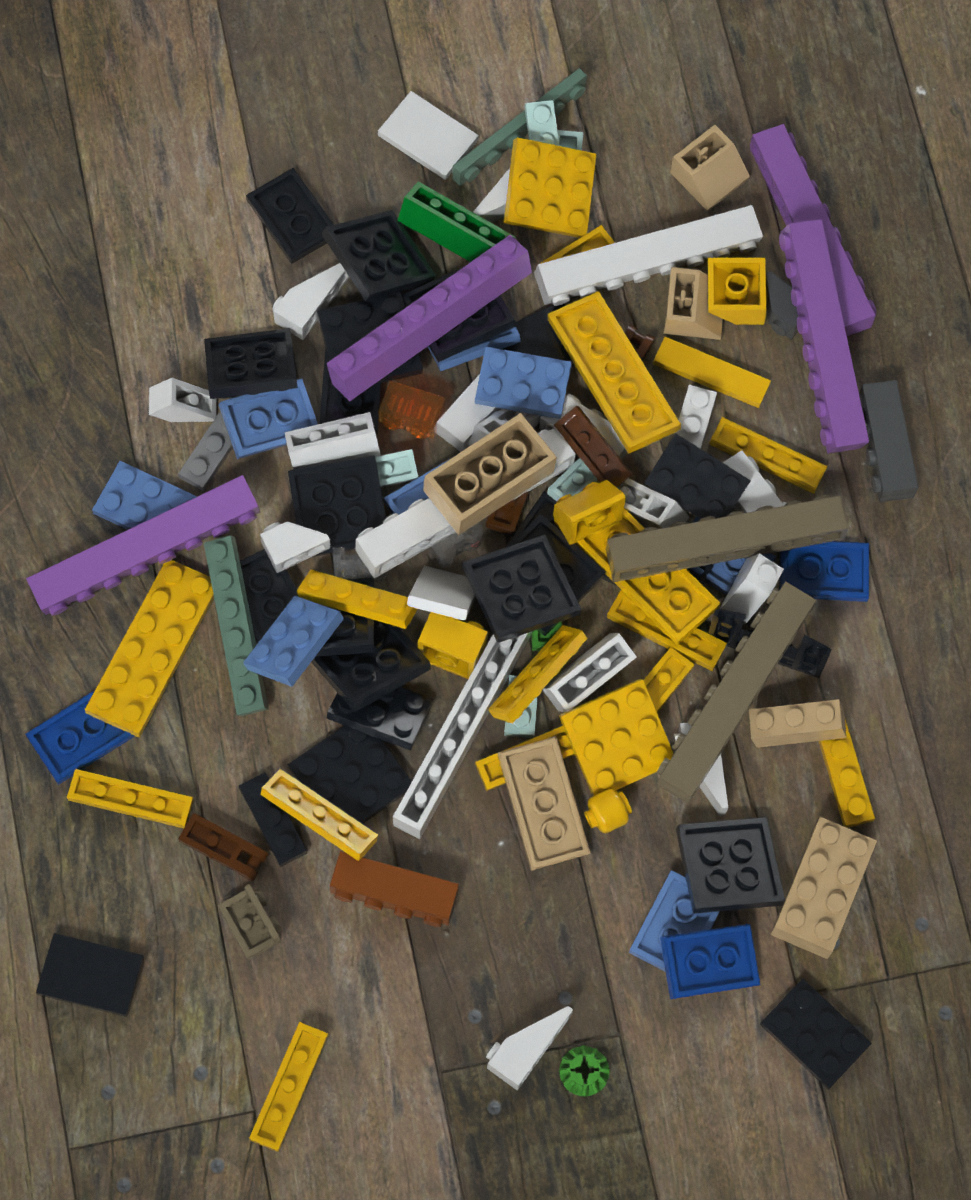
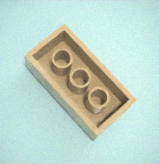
(489, 473)
(823, 888)

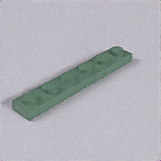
(492, 148)
(235, 624)

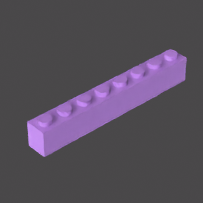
(799, 202)
(429, 317)
(823, 336)
(144, 545)

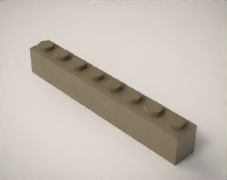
(726, 538)
(735, 693)

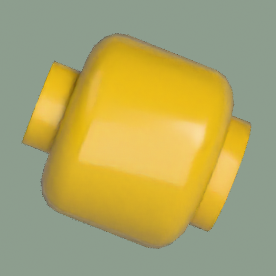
(608, 810)

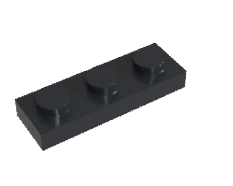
(273, 822)

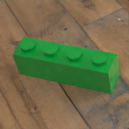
(448, 223)

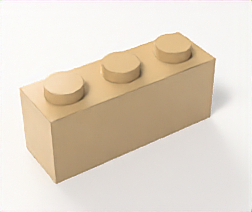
(797, 723)

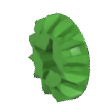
(573, 1081)

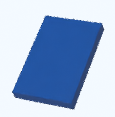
(828, 570)
(74, 740)
(710, 961)

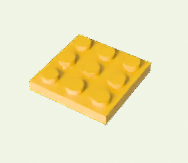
(549, 188)
(617, 737)

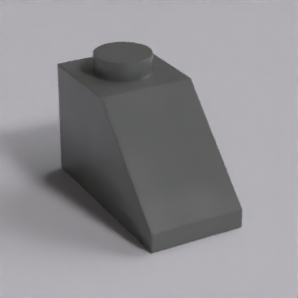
(780, 311)

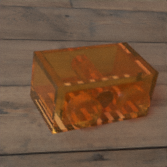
(411, 410)

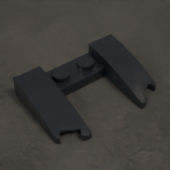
(808, 658)

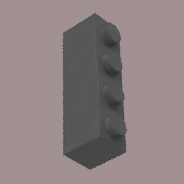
(888, 442)

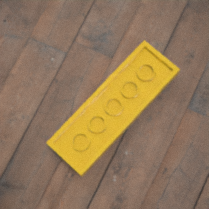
(614, 372)
(669, 599)
(152, 648)

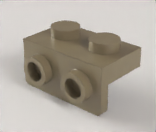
(250, 923)

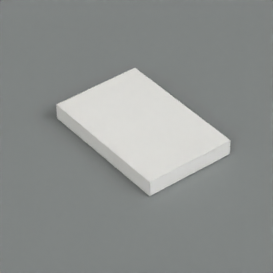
(427, 135)
(442, 593)

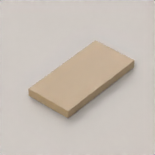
(543, 803)

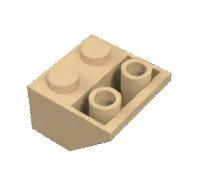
(710, 168)
(688, 306)

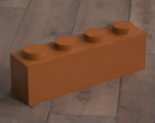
(394, 889)

